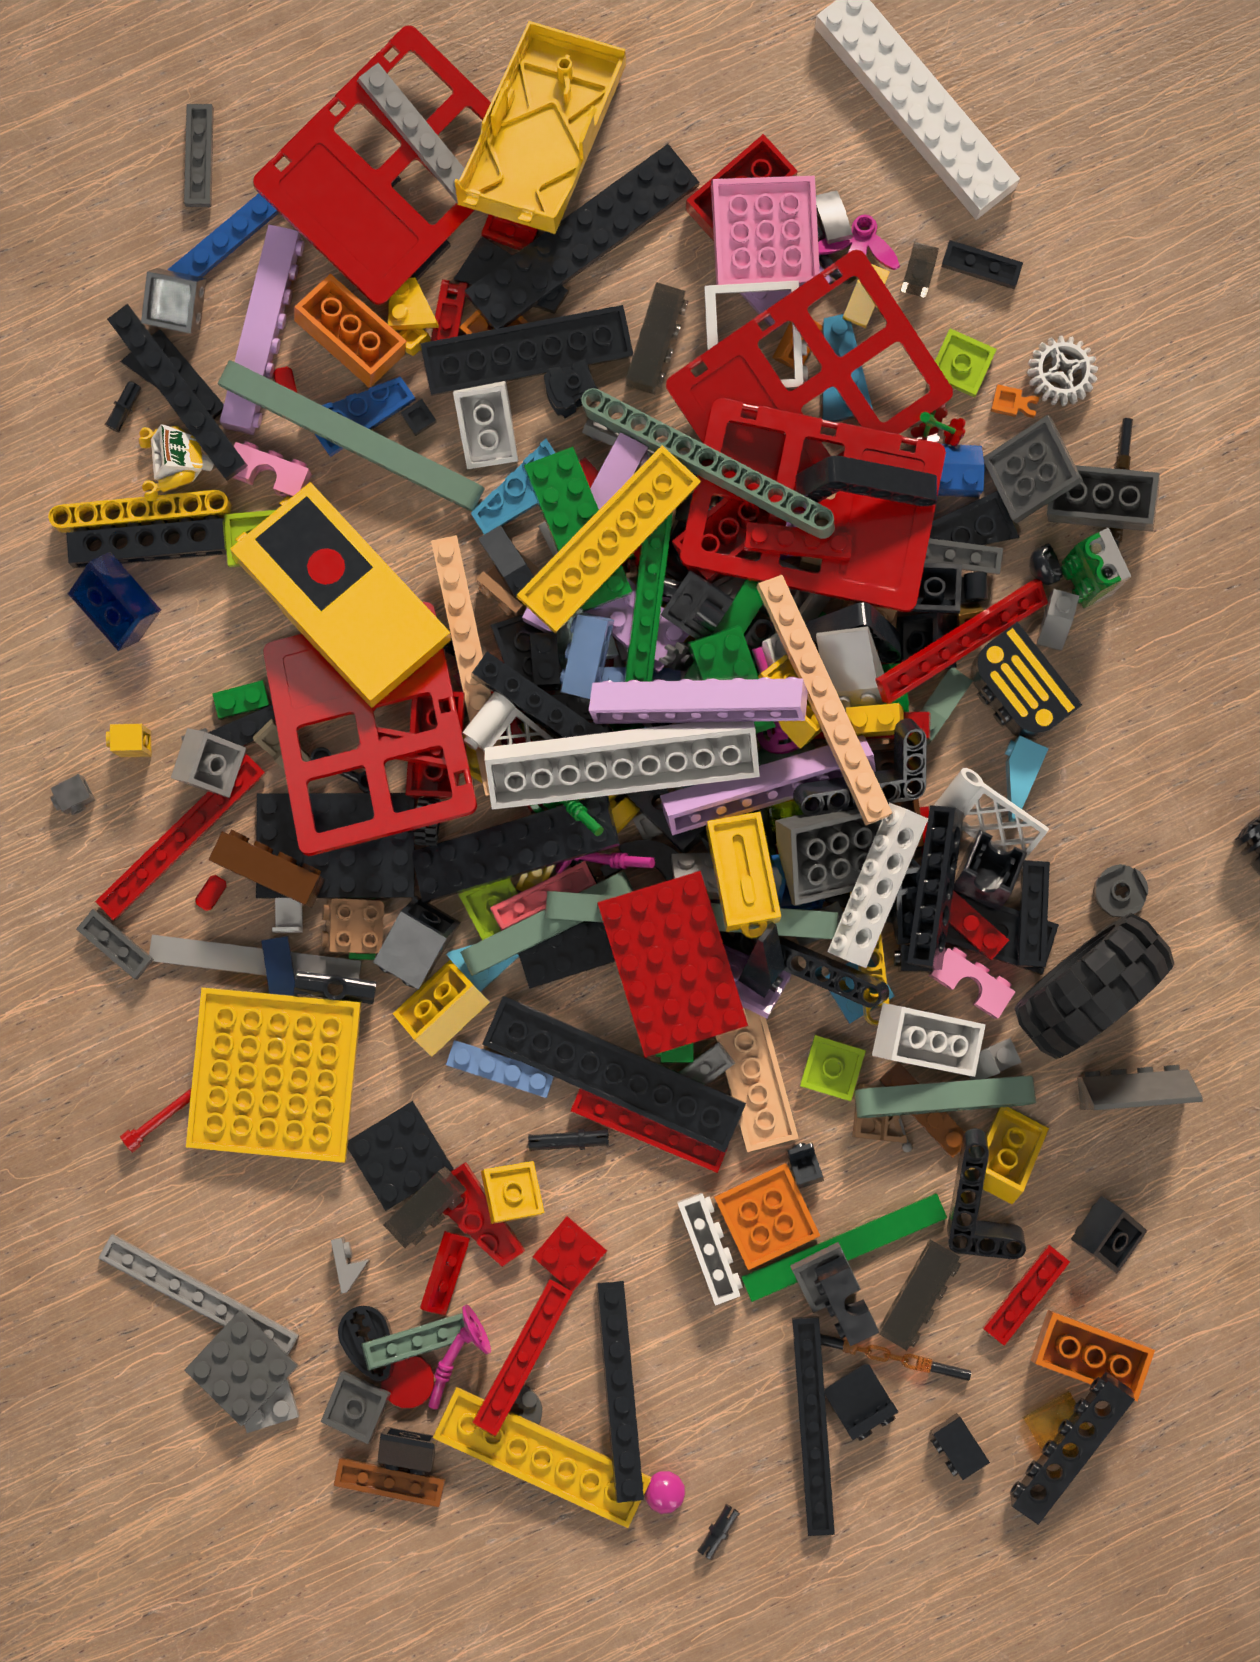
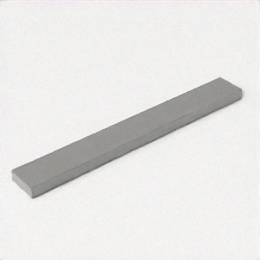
(242, 958)
(188, 1289)

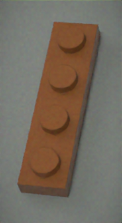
(938, 1125)
(389, 1483)

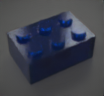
(114, 601)

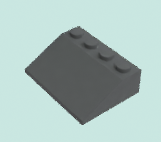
(823, 853)
(1137, 1089)

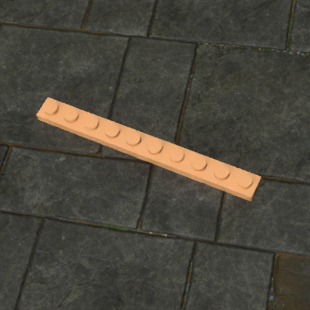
(462, 630)
(824, 700)

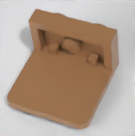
(493, 586)
(352, 926)

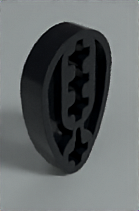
(352, 1342)

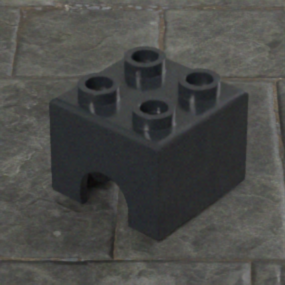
(988, 872)

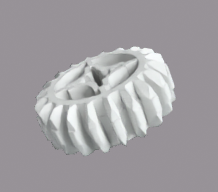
(1081, 362)

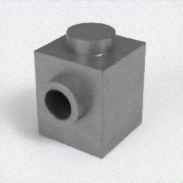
(72, 795)

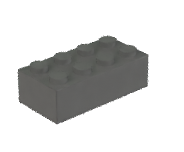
(1109, 499)

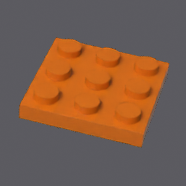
(767, 1216)

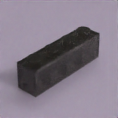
(656, 337)
(918, 1295)

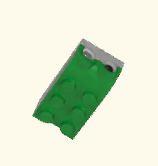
(1095, 568)

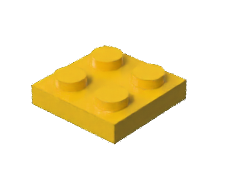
(512, 1192)

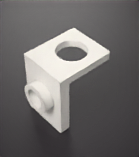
(288, 916)

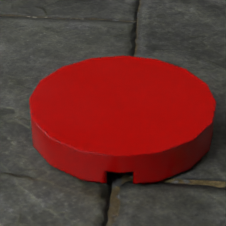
(410, 1382)

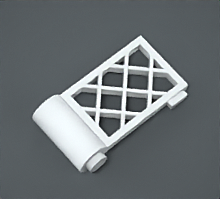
(494, 720)
(965, 793)

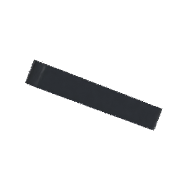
(813, 970)

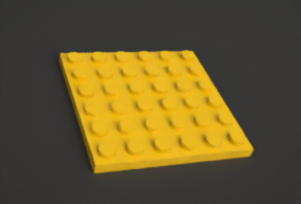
(273, 1074)

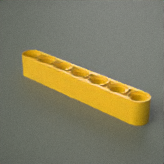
(129, 505)

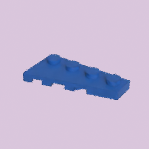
(370, 407)

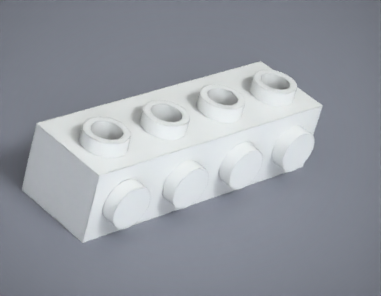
(708, 1248)

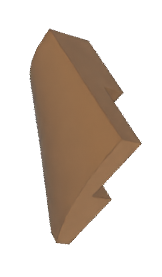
(878, 1128)

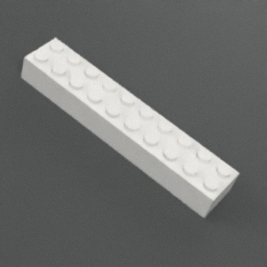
(917, 104)
(620, 762)

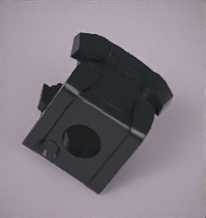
(567, 386)

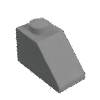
(1057, 619)

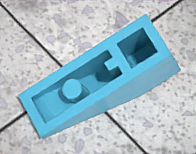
(1021, 769)

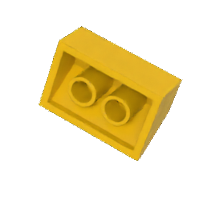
(440, 1008)

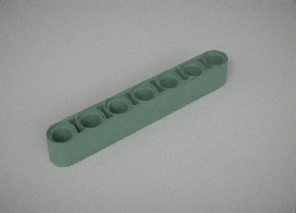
(532, 930)
(945, 1097)

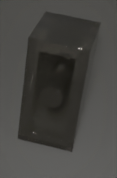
(919, 269)

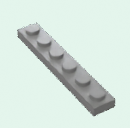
(412, 127)

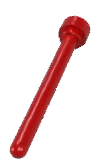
(134, 1138)

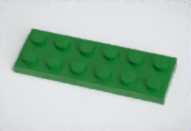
(567, 507)

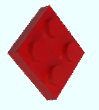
(569, 1253)

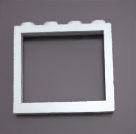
(799, 345)

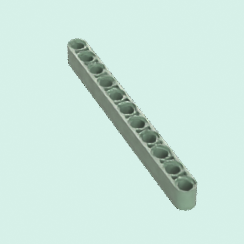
(351, 436)
(714, 472)
(792, 922)

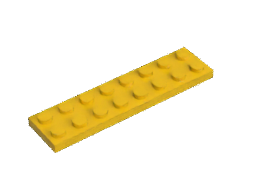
(608, 539)
(537, 1458)

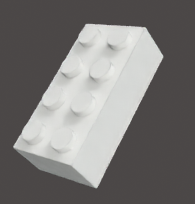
(928, 1039)

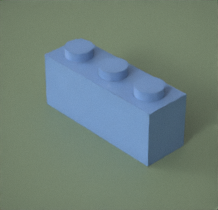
(586, 654)

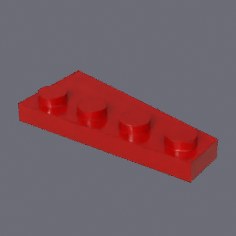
(474, 1219)

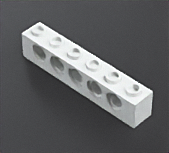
(877, 885)

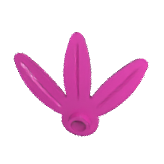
(862, 240)

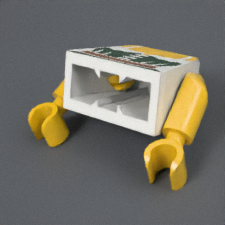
(175, 458)

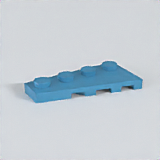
(842, 340)
(511, 497)

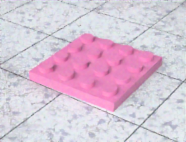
(765, 229)

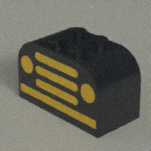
(1021, 685)

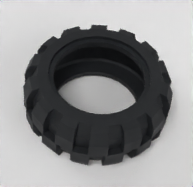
(1094, 986)

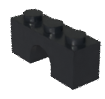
(837, 1283)

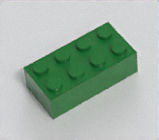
(726, 658)

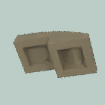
(268, 739)

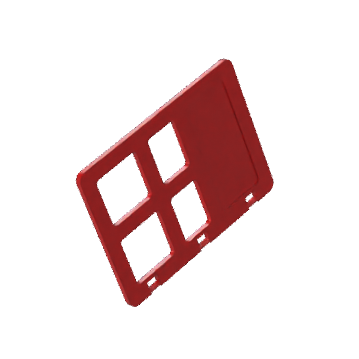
(350, 206)
(743, 373)
(887, 535)
(311, 691)

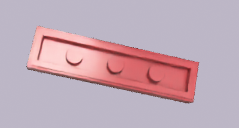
(534, 899)

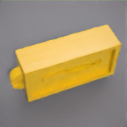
(743, 873)

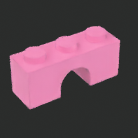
(290, 475)
(993, 993)

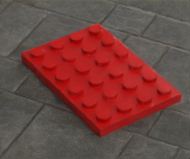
(672, 964)

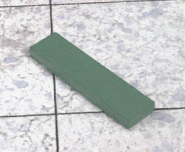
(412, 1342)

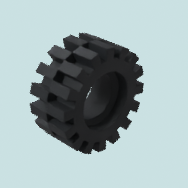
(429, 834)

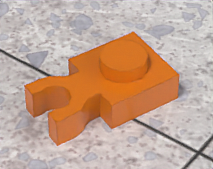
(1009, 402)

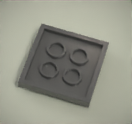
(1032, 469)
(241, 1368)

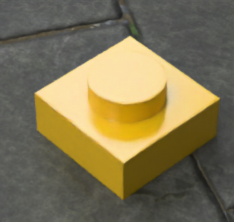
(414, 338)

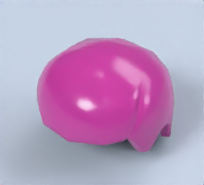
(665, 1492)

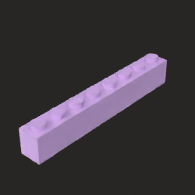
(264, 320)
(620, 465)
(698, 701)
(700, 803)

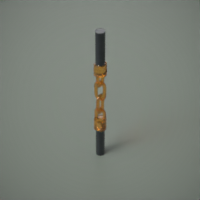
(922, 1364)

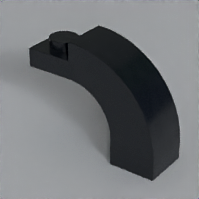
(646, 848)

